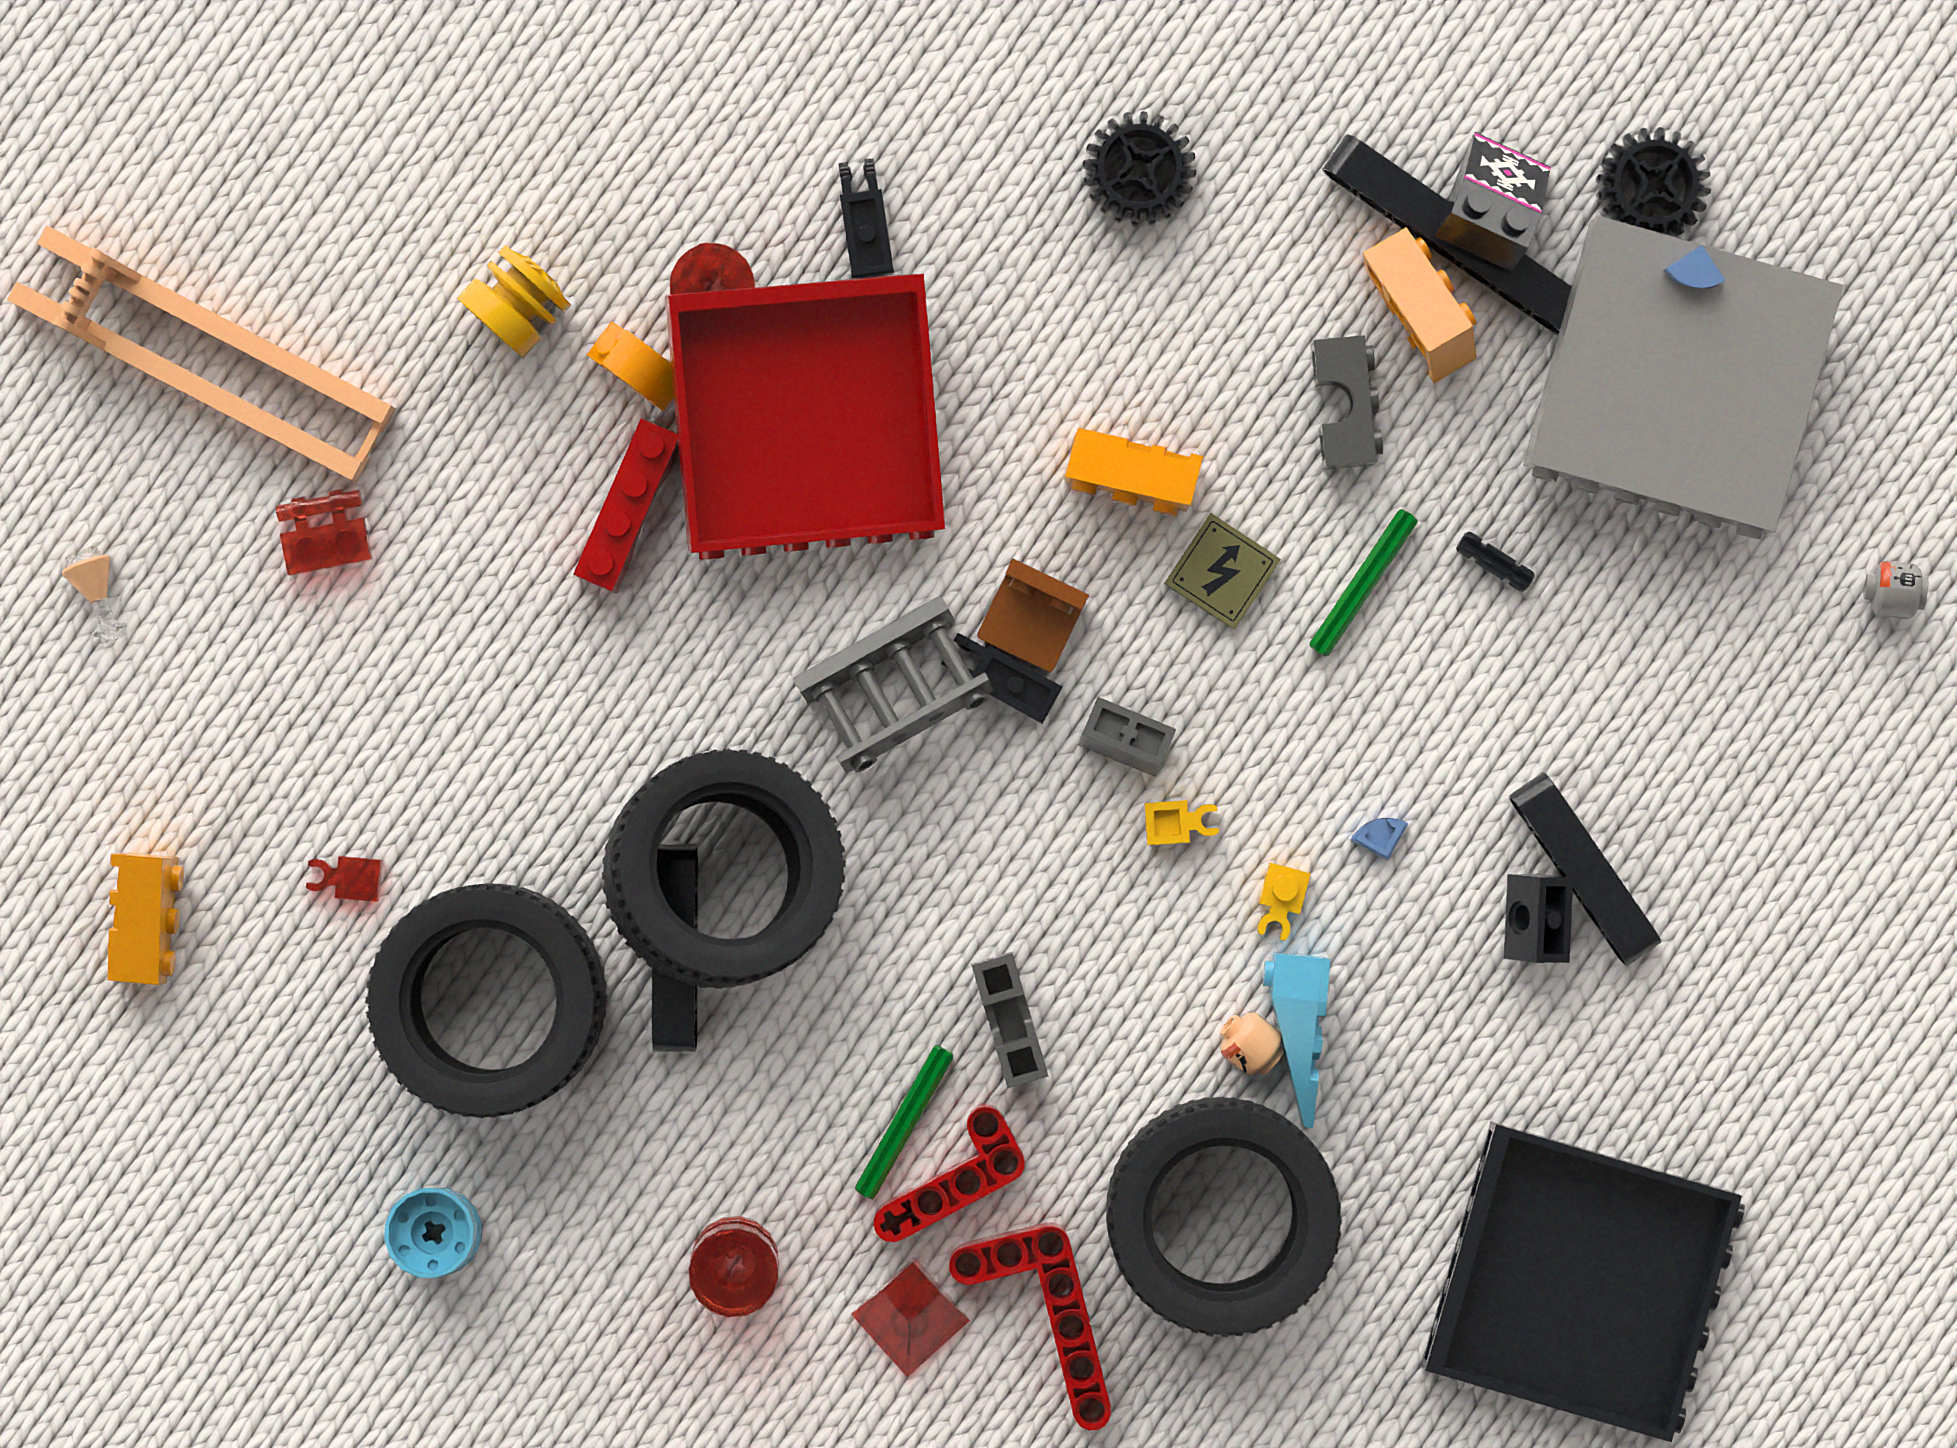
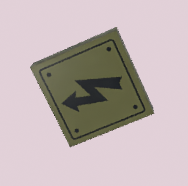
(1222, 571)

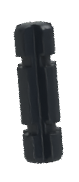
(1495, 561)

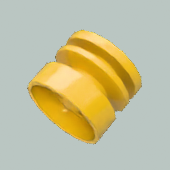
(514, 300)

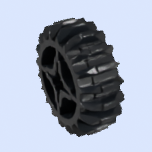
(1156, 157)
(1668, 197)

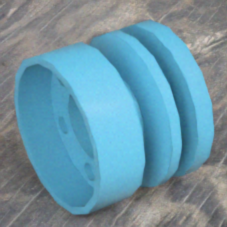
(410, 1223)

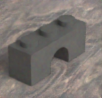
(1346, 364)
(1009, 1020)

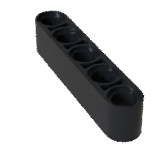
(1593, 877)
(673, 1001)

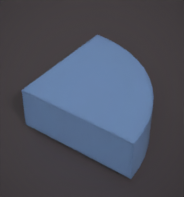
(1695, 270)
(1380, 835)

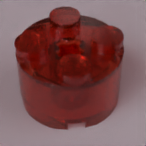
(711, 263)

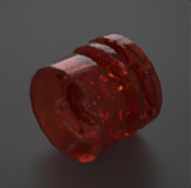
(739, 1290)

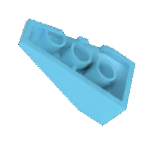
(1298, 1000)

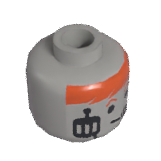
(1896, 590)

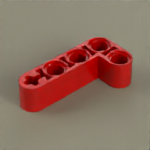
(945, 1183)

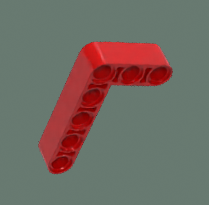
(1058, 1306)

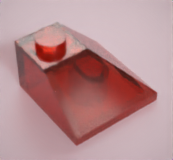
(910, 1316)

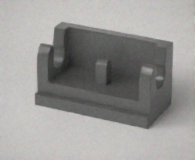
(1127, 736)

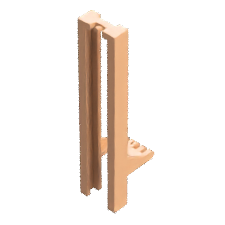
(101, 267)

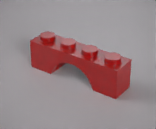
(627, 505)

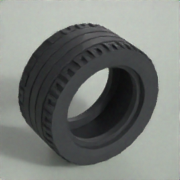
(792, 813)
(398, 1016)
(1241, 1304)

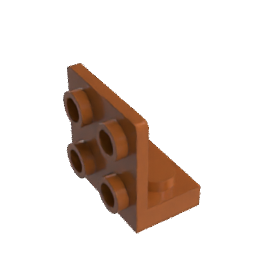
(1032, 615)

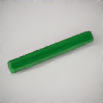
(1363, 582)
(904, 1122)

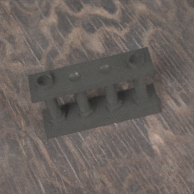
(858, 663)

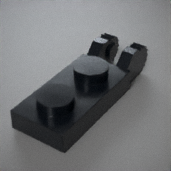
(865, 225)
(1013, 681)

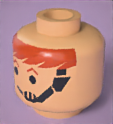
(1251, 1044)

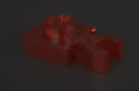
(354, 878)

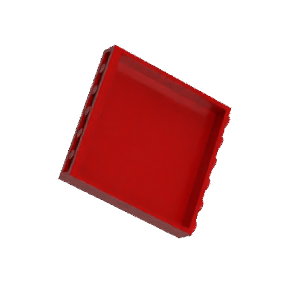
(805, 414)

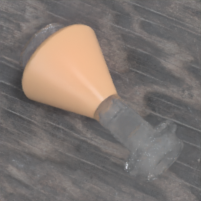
(90, 576)

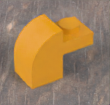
(634, 364)

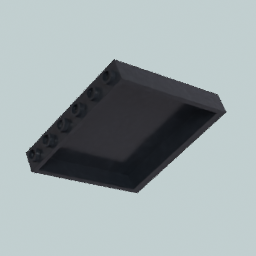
(1582, 1282)

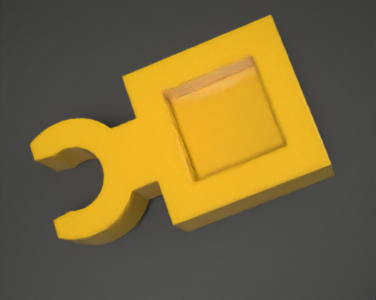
(1171, 822)
(1283, 892)

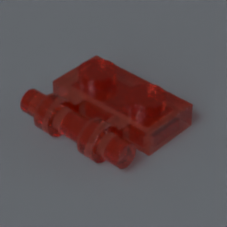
(325, 545)

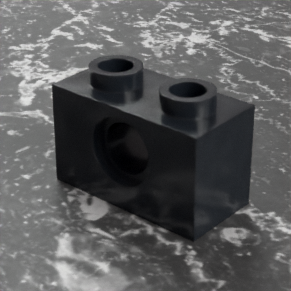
(1538, 918)

